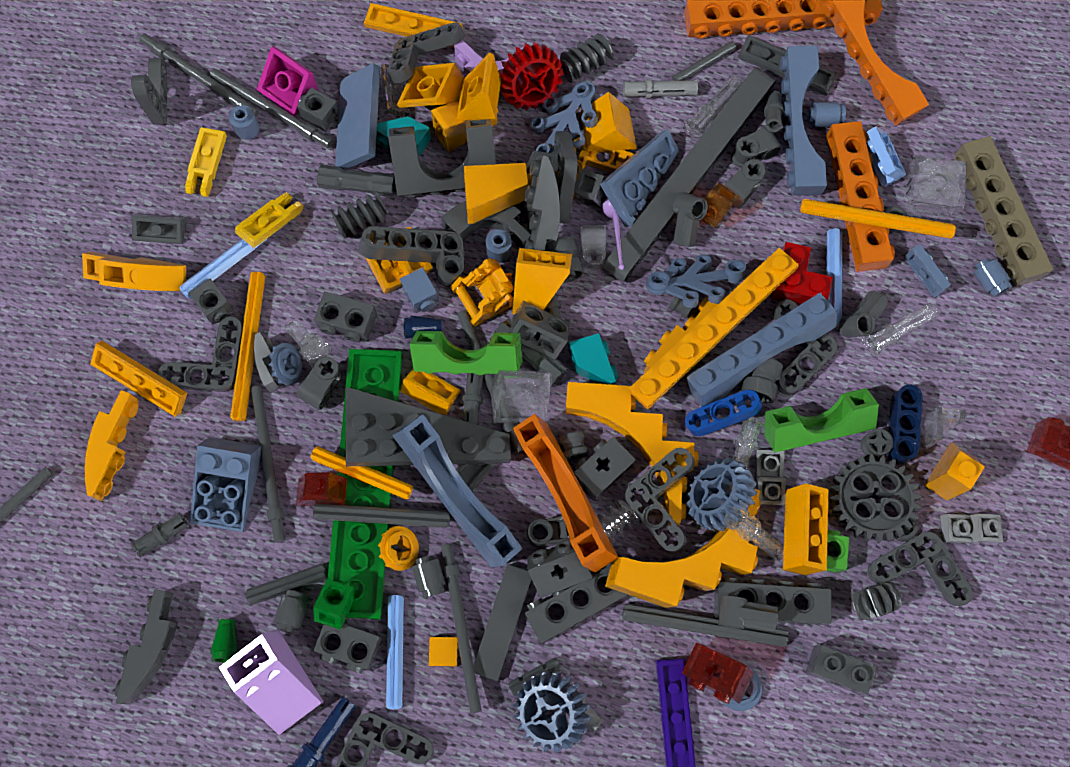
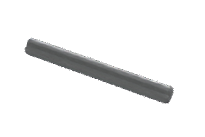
(381, 515)

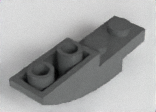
(544, 198)
(144, 661)

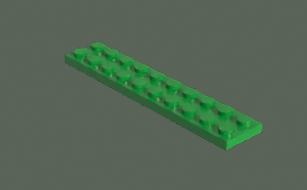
(355, 544)

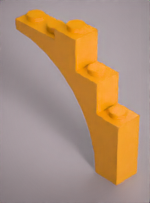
(644, 430)
(663, 582)

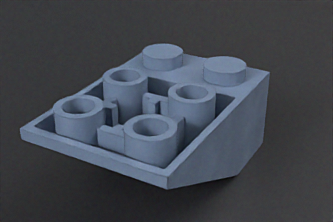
(224, 483)

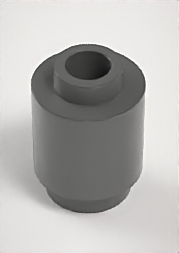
(429, 576)
(291, 611)

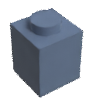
(419, 290)

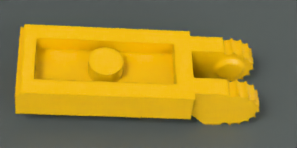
(205, 160)
(268, 220)

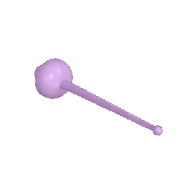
(610, 212)

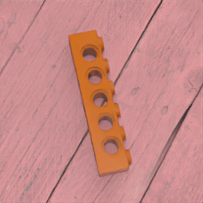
(853, 137)

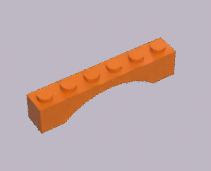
(898, 95)
(580, 519)

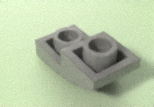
(262, 349)
(769, 476)
(971, 528)

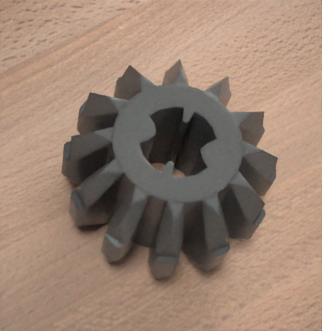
(876, 600)

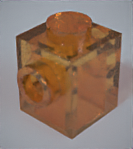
(719, 202)

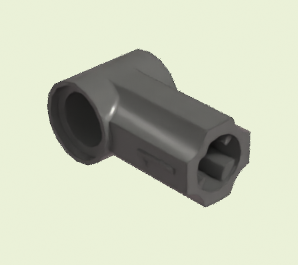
(689, 211)
(863, 317)
(739, 613)

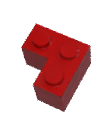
(801, 283)

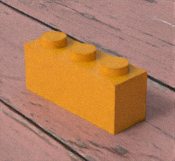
(805, 529)

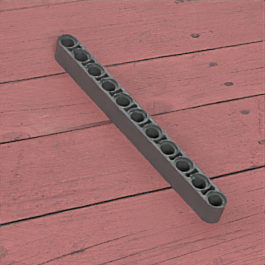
(690, 173)

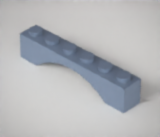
(807, 168)
(798, 326)
(429, 456)

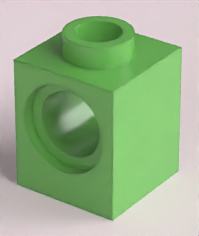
(841, 544)

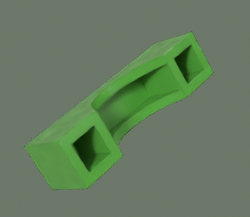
(434, 353)
(850, 415)

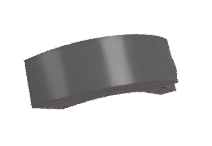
(507, 220)

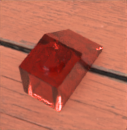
(321, 489)

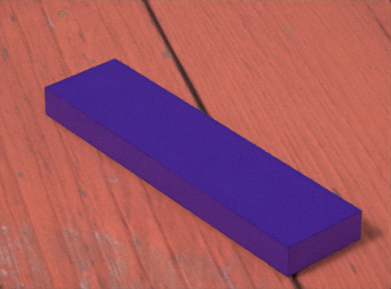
(675, 713)

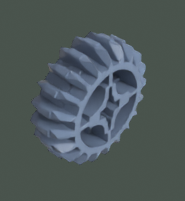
(719, 489)
(559, 734)

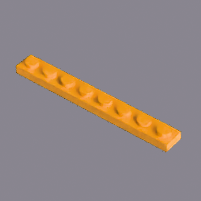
(713, 328)

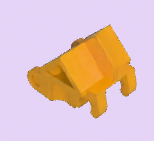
(494, 286)

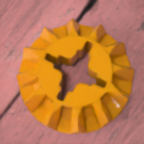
(404, 538)

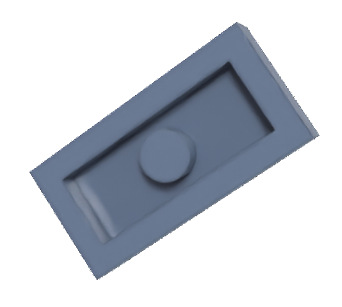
(927, 271)

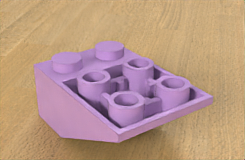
(271, 681)

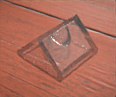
(520, 395)

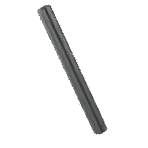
(700, 625)

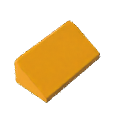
(430, 391)

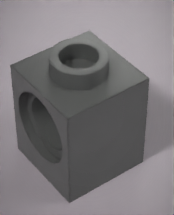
(322, 117)
(588, 188)
(207, 293)

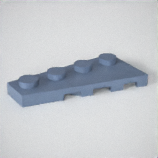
(639, 176)

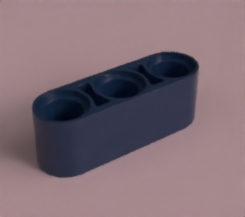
(912, 415)

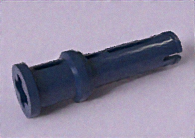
(313, 752)

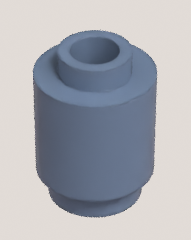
(826, 113)
(244, 122)
(499, 245)
(992, 277)

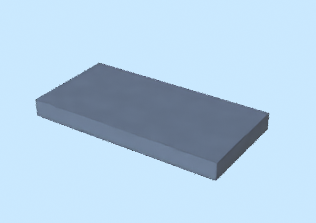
(357, 117)

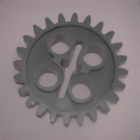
(878, 522)

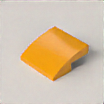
(390, 271)

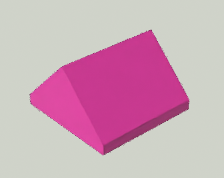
(285, 80)

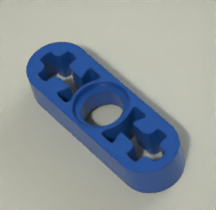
(712, 409)

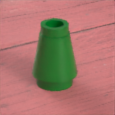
(225, 641)

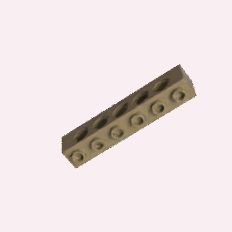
(1014, 217)

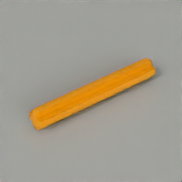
(362, 473)

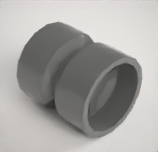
(568, 246)
(763, 380)

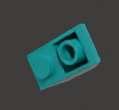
(422, 132)
(591, 359)

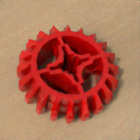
(541, 65)

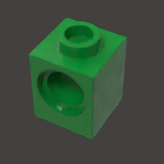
(333, 614)

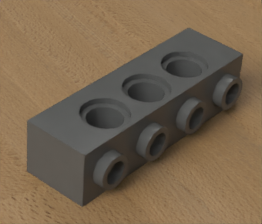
(817, 600)
(546, 628)

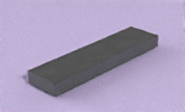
(768, 58)
(502, 623)

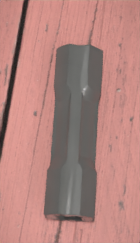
(337, 178)
(539, 361)

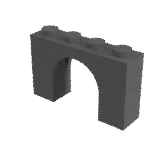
(415, 177)

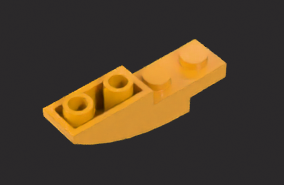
(133, 273)
(670, 338)
(102, 454)

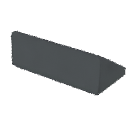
(158, 228)

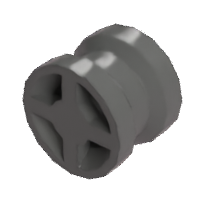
(677, 305)
(881, 439)
(573, 445)

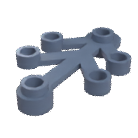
(582, 95)
(665, 282)

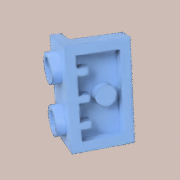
(885, 159)

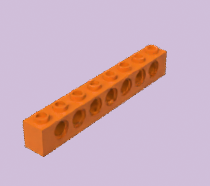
(771, 19)

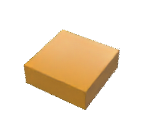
(443, 651)

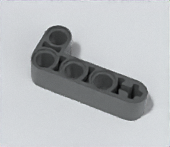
(413, 252)

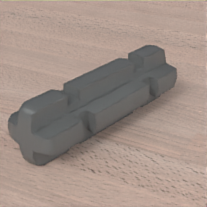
(551, 665)

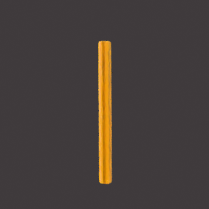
(877, 218)
(246, 351)

